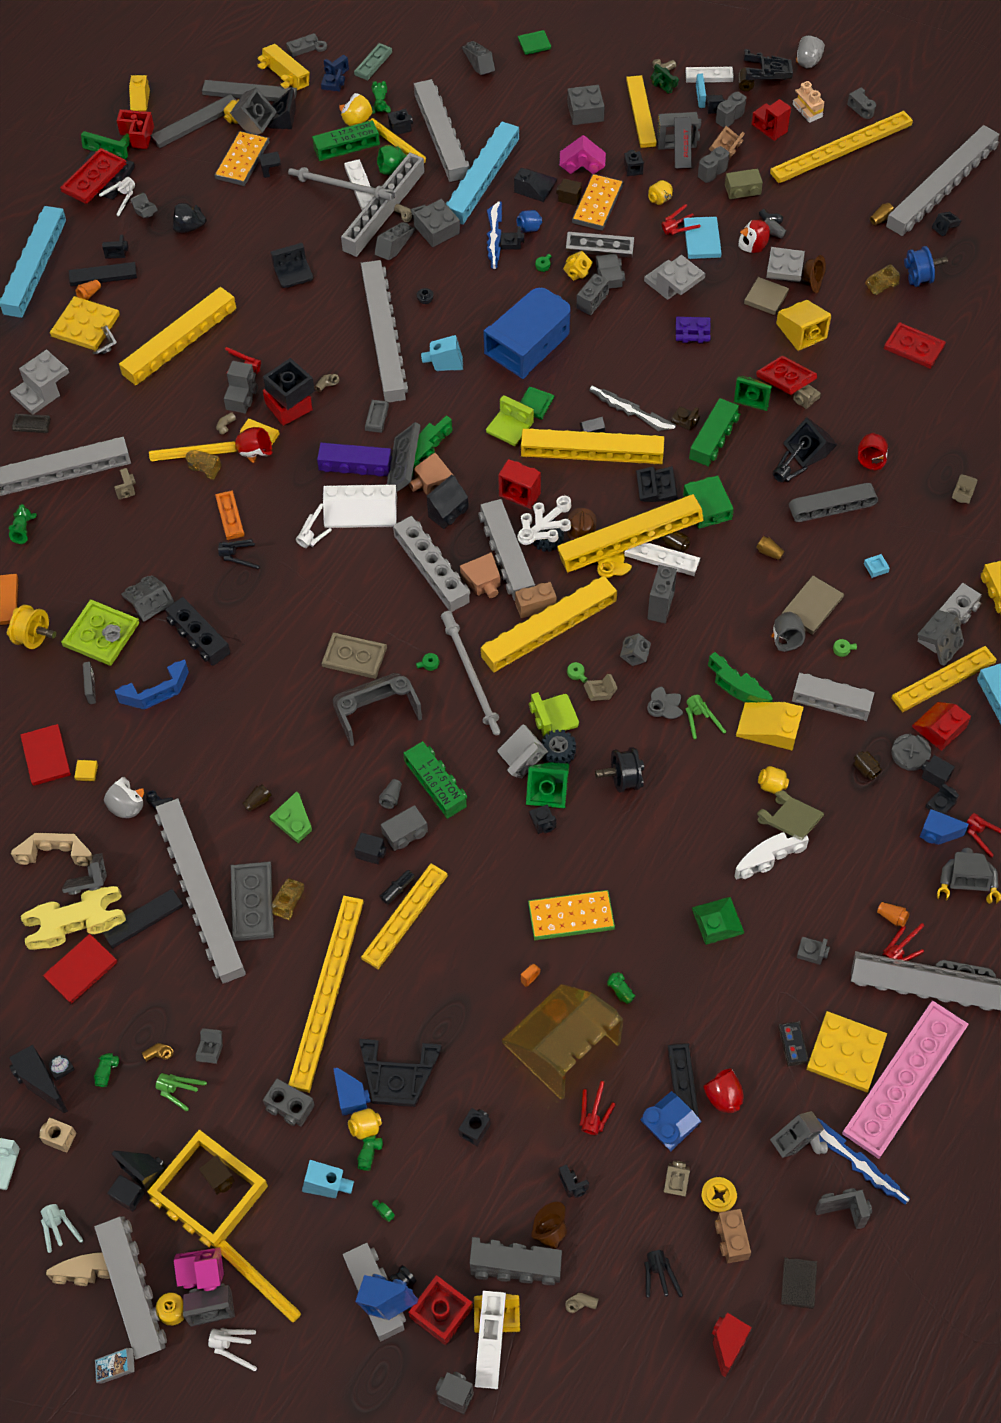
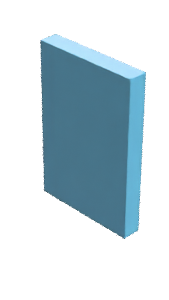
(702, 241)

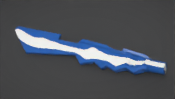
(494, 235)
(861, 1164)

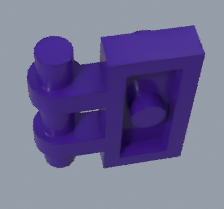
(693, 329)

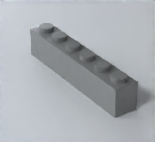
(505, 544)
(130, 1287)

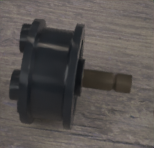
(625, 770)

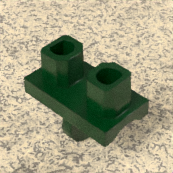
(662, 78)

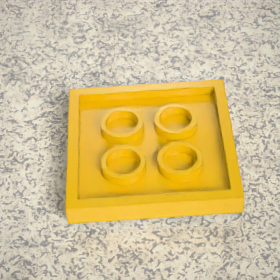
(83, 322)
(846, 1051)

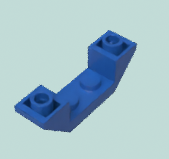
(127, 694)

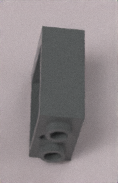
(667, 120)
(662, 594)

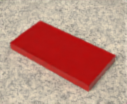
(93, 175)

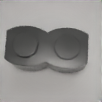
(731, 109)
(713, 164)
(609, 268)

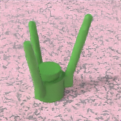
(697, 706)
(169, 1083)

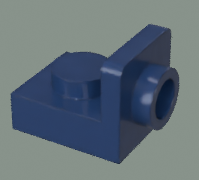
(340, 63)
(333, 82)

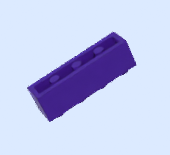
(354, 459)

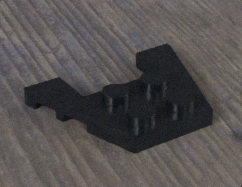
(770, 67)
(397, 1082)

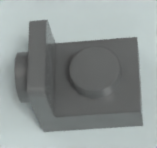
(813, 950)

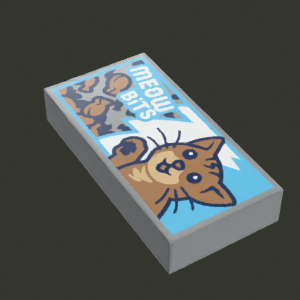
(114, 1365)

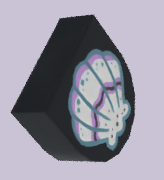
(60, 1066)

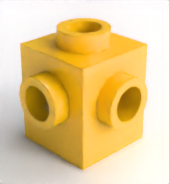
(577, 265)

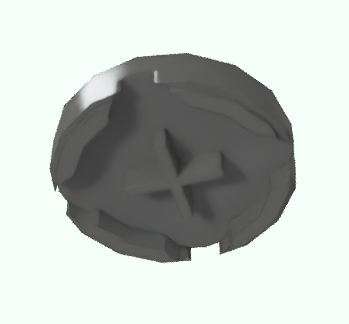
(910, 751)

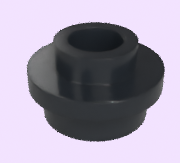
(425, 295)

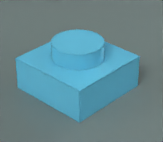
(876, 565)

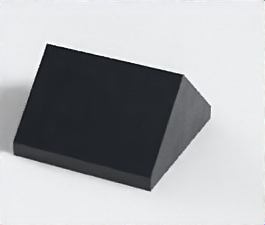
(285, 112)

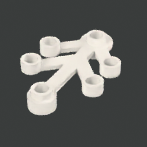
(529, 535)

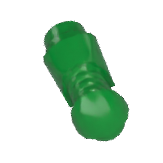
(621, 989)
(103, 1071)
(367, 1153)

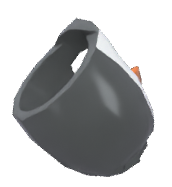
(789, 627)

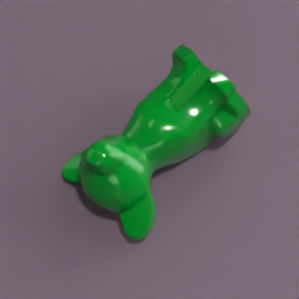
(379, 91)
(18, 529)

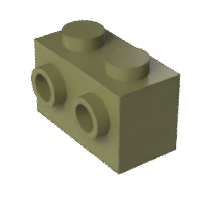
(743, 183)

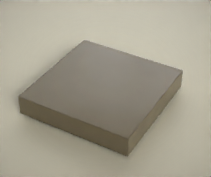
(766, 296)

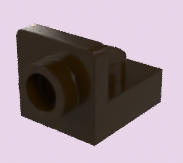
(686, 418)

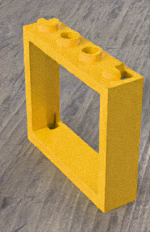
(190, 1225)

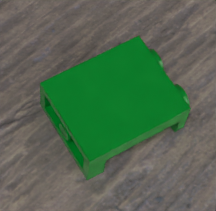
(712, 499)

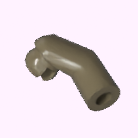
(669, 65)
(405, 212)
(326, 380)
(221, 425)

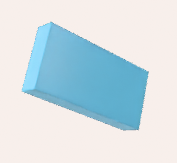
(700, 89)

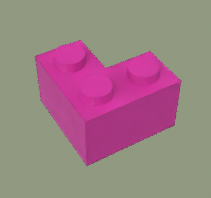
(582, 153)
(199, 1269)

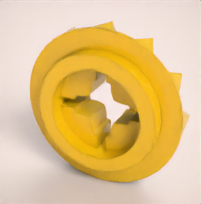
(721, 1185)

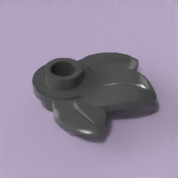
(666, 703)

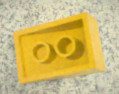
(770, 723)

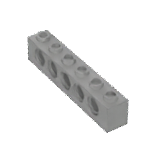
(431, 563)

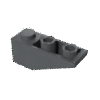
(479, 57)
(393, 240)

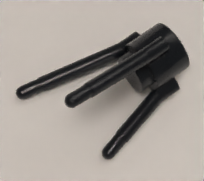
(782, 471)
(227, 549)
(658, 1263)

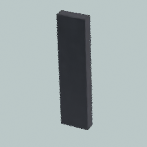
(103, 273)
(143, 918)
(682, 1075)

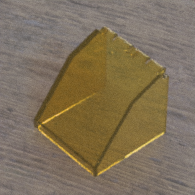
(561, 1029)

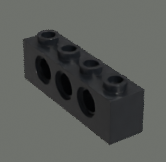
(183, 610)

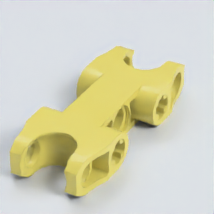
(59, 921)

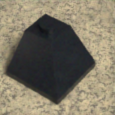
(533, 184)
(817, 443)
(140, 1167)

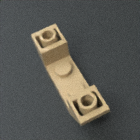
(27, 850)

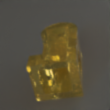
(883, 279)
(203, 462)
(287, 898)

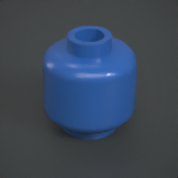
(529, 221)

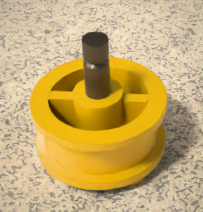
(29, 627)

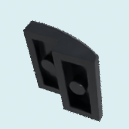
(657, 484)

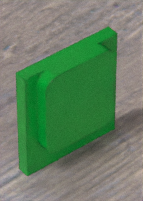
(534, 42)
(538, 401)

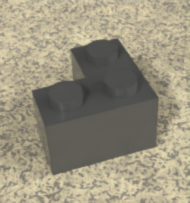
(241, 387)

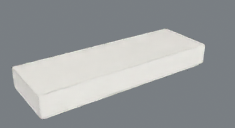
(710, 74)

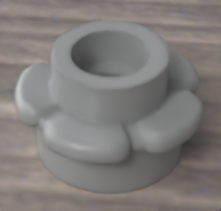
(111, 632)

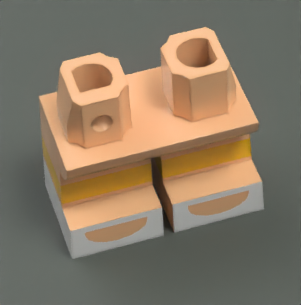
(809, 102)

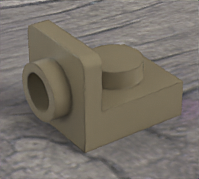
(806, 396)
(677, 1178)

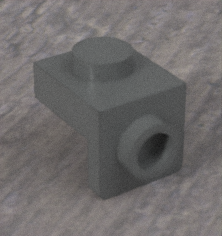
(143, 206)
(209, 1046)

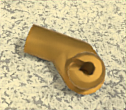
(158, 1050)

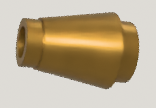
(881, 214)
(769, 548)

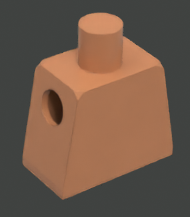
(429, 474)
(481, 575)

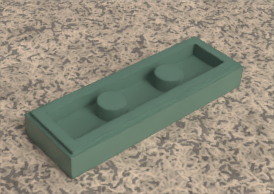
(373, 61)

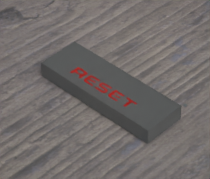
(682, 142)

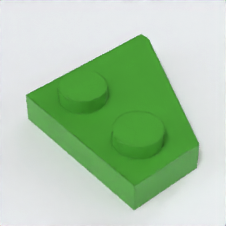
(292, 818)

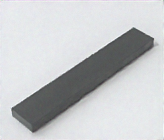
(223, 89)
(191, 122)

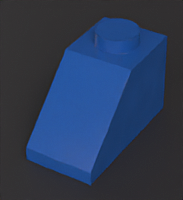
(942, 828)
(350, 1093)

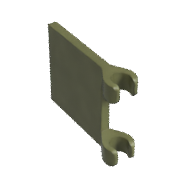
(793, 817)

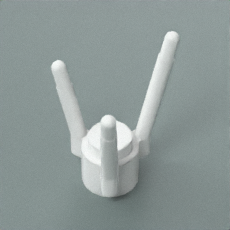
(125, 187)
(305, 537)
(221, 1339)

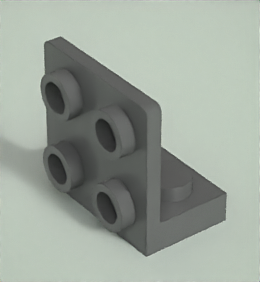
(148, 597)
(94, 881)

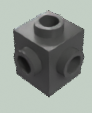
(635, 649)

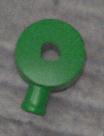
(543, 263)
(429, 662)
(383, 1210)

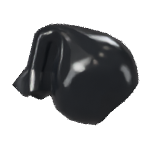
(187, 218)

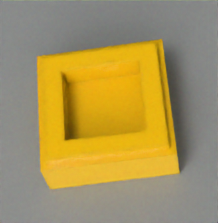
(86, 770)

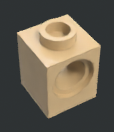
(65, 1138)

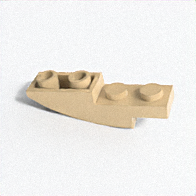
(79, 1270)

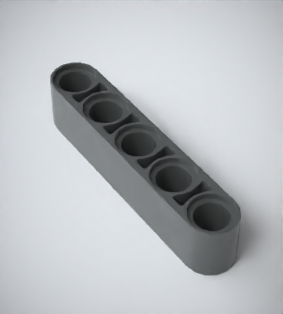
(833, 502)

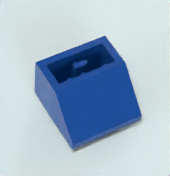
(383, 1297)

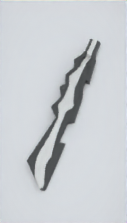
(631, 408)

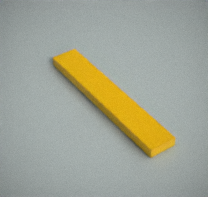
(641, 111)
(943, 678)
(404, 916)

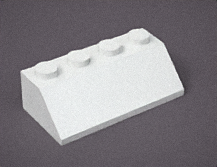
(360, 506)

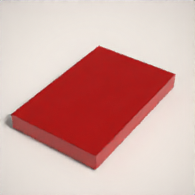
(914, 345)
(786, 375)
(45, 754)
(80, 968)

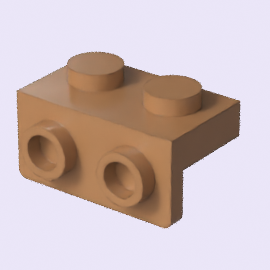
(727, 140)

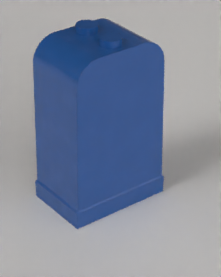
(528, 331)

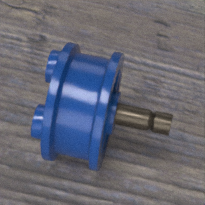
(921, 266)

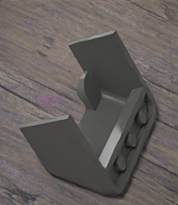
(349, 700)

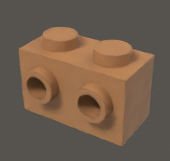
(534, 599)
(733, 1236)

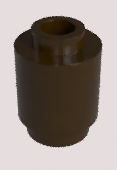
(744, 85)
(677, 541)
(867, 765)

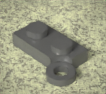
(305, 45)

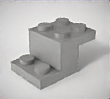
(785, 264)
(674, 277)
(39, 382)

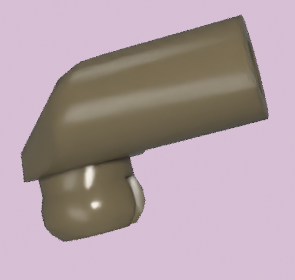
(580, 1300)

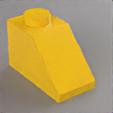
(139, 92)

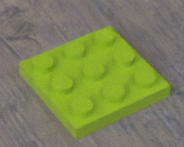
(87, 630)

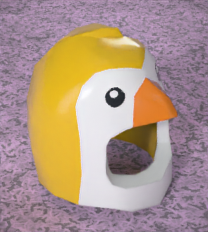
(356, 110)

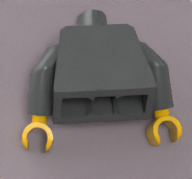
(969, 872)

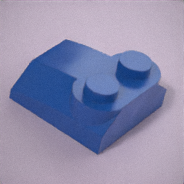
(670, 1120)

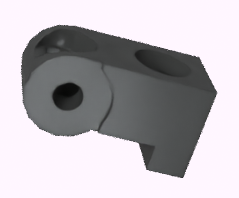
(861, 103)

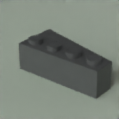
(515, 1262)

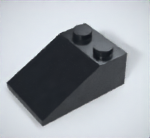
(31, 1070)

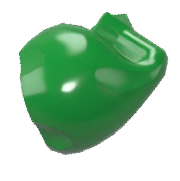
(389, 159)

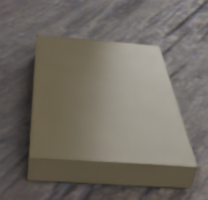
(814, 603)
(354, 655)

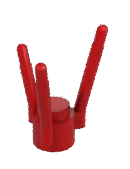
(670, 225)
(255, 362)
(978, 824)
(896, 951)
(592, 1123)

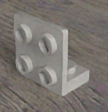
(522, 751)

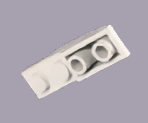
(764, 854)
(490, 1339)

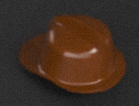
(814, 272)
(582, 523)
(550, 1224)

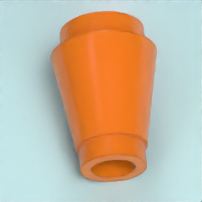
(88, 289)
(893, 913)

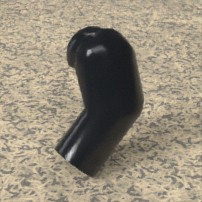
(777, 217)
(155, 800)

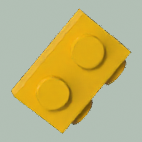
(511, 1313)

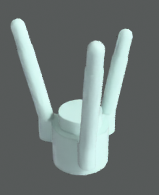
(52, 1218)

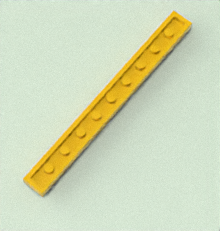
(841, 147)
(326, 994)

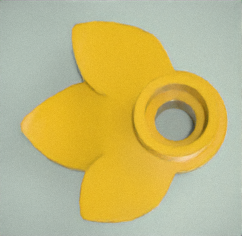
(614, 564)

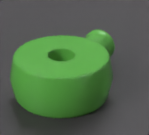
(843, 647)
(576, 671)

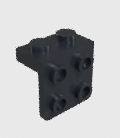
(291, 265)

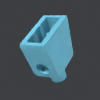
(444, 354)
(317, 1180)

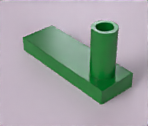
(95, 142)

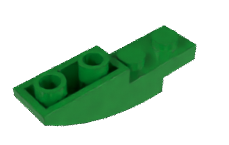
(430, 438)
(741, 687)

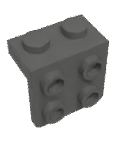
(945, 633)
(852, 1199)

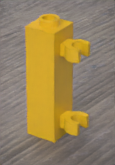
(284, 66)

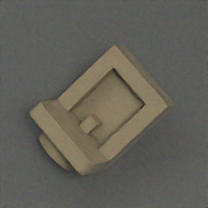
(964, 489)
(125, 490)
(601, 689)

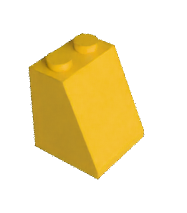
(804, 324)

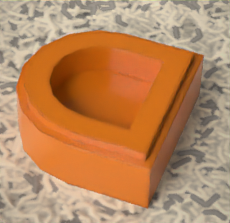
(530, 975)

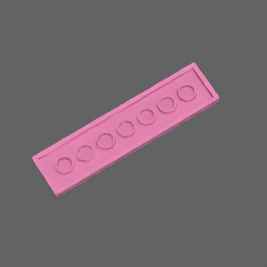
(905, 1079)

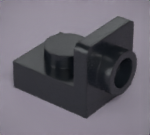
(713, 102)
(944, 222)
(512, 241)
(115, 249)
(943, 800)
(543, 819)
(569, 1179)

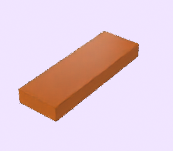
(229, 515)
(8, 597)

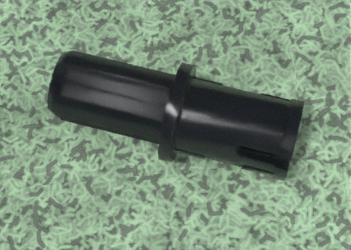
(396, 887)

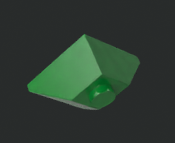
(752, 393)
(547, 784)
(717, 920)

